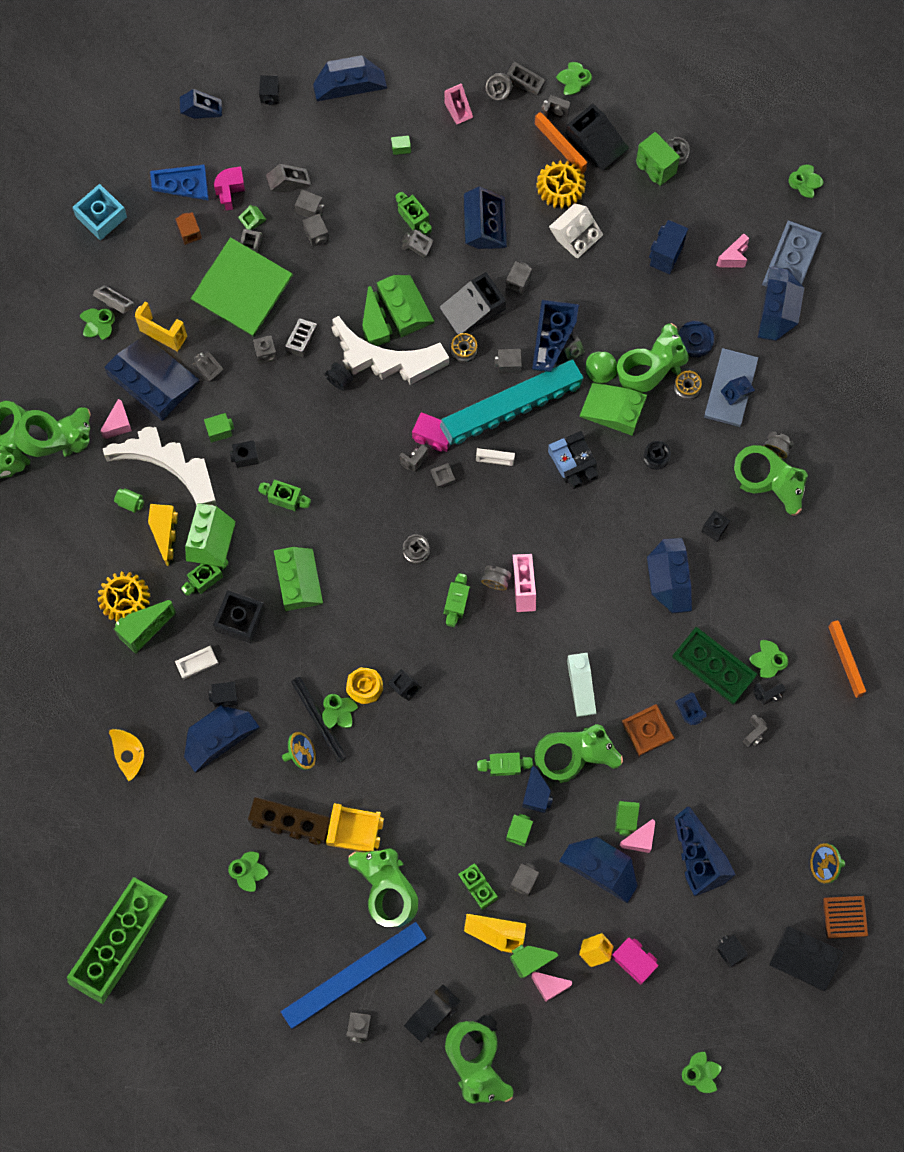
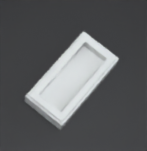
(495, 457)
(196, 662)

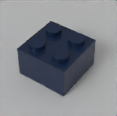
(668, 246)

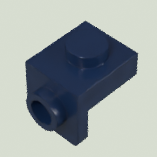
(737, 389)
(690, 709)

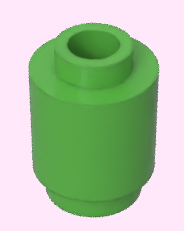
(129, 500)

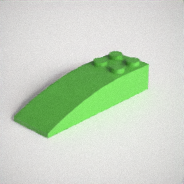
(117, 941)

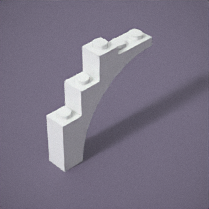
(384, 362)
(171, 457)

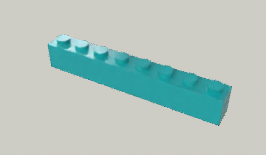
(511, 402)

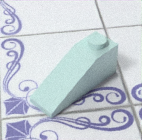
(581, 684)

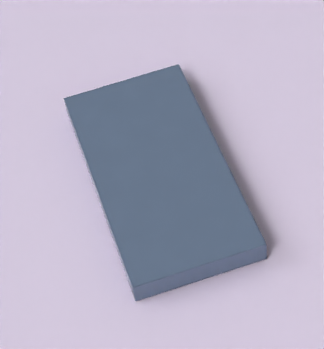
(795, 250)
(730, 366)

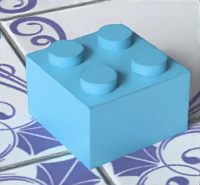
(99, 212)

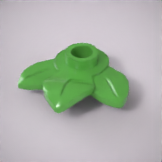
(572, 79)
(805, 180)
(95, 324)
(766, 659)
(340, 713)
(250, 872)
(704, 1073)

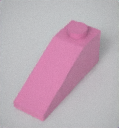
(524, 583)

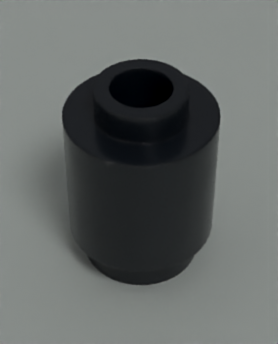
(486, 1021)

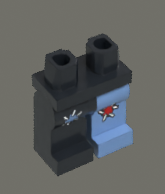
(574, 459)

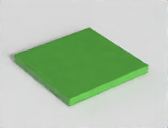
(242, 286)

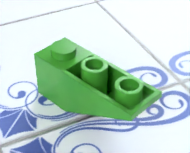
(374, 326)

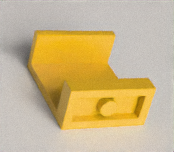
(173, 338)

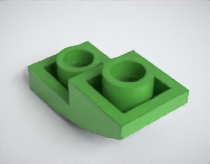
(478, 886)

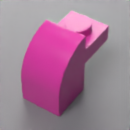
(229, 182)

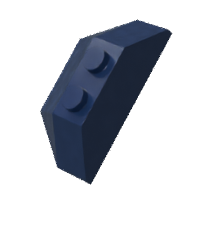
(348, 78)
(780, 304)
(670, 575)
(216, 735)
(602, 866)

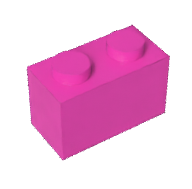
(428, 431)
(635, 960)

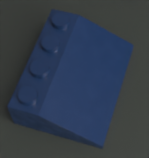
(151, 376)

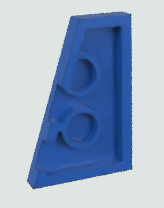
(181, 181)

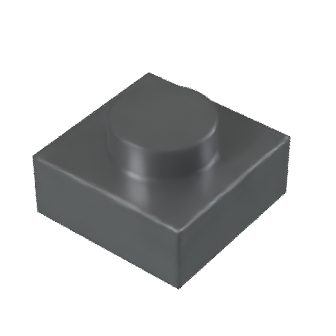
(442, 475)

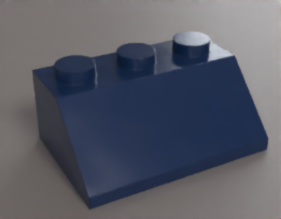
(484, 219)

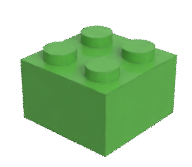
(657, 159)

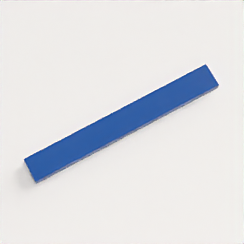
(353, 975)

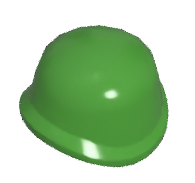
(601, 367)

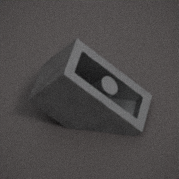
(287, 178)

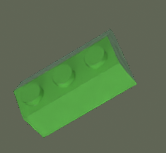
(404, 304)
(209, 536)
(298, 578)

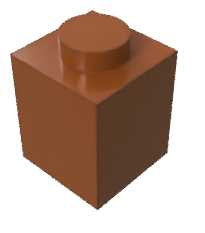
(188, 228)

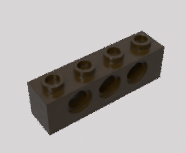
(262, 807)

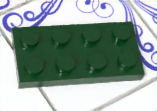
(714, 665)

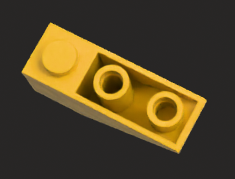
(162, 523)
(496, 932)

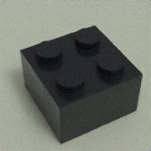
(239, 616)

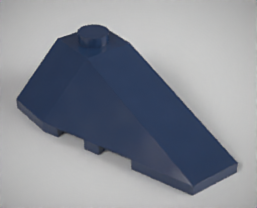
(554, 329)
(704, 859)

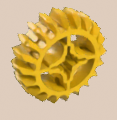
(548, 178)
(110, 588)

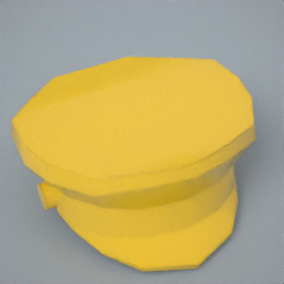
(364, 685)

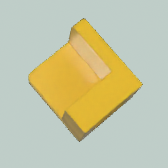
(596, 950)

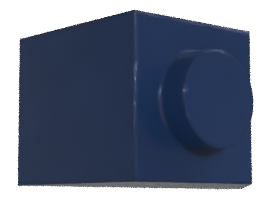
(200, 105)
(537, 793)

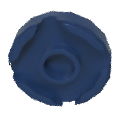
(697, 338)

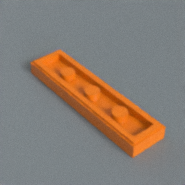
(560, 142)
(847, 659)

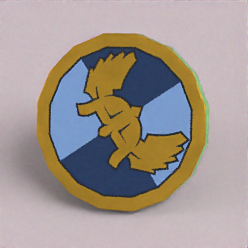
(300, 751)
(826, 863)

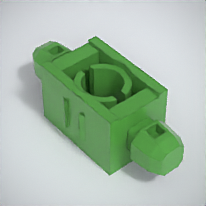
(405, 204)
(291, 501)
(188, 588)
(456, 600)
(504, 764)

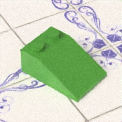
(614, 407)
(142, 625)

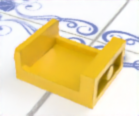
(354, 829)

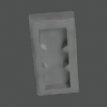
(113, 299)

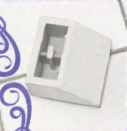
(576, 230)

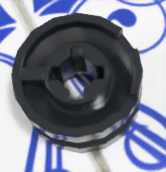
(339, 376)
(649, 456)

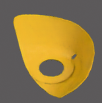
(126, 741)

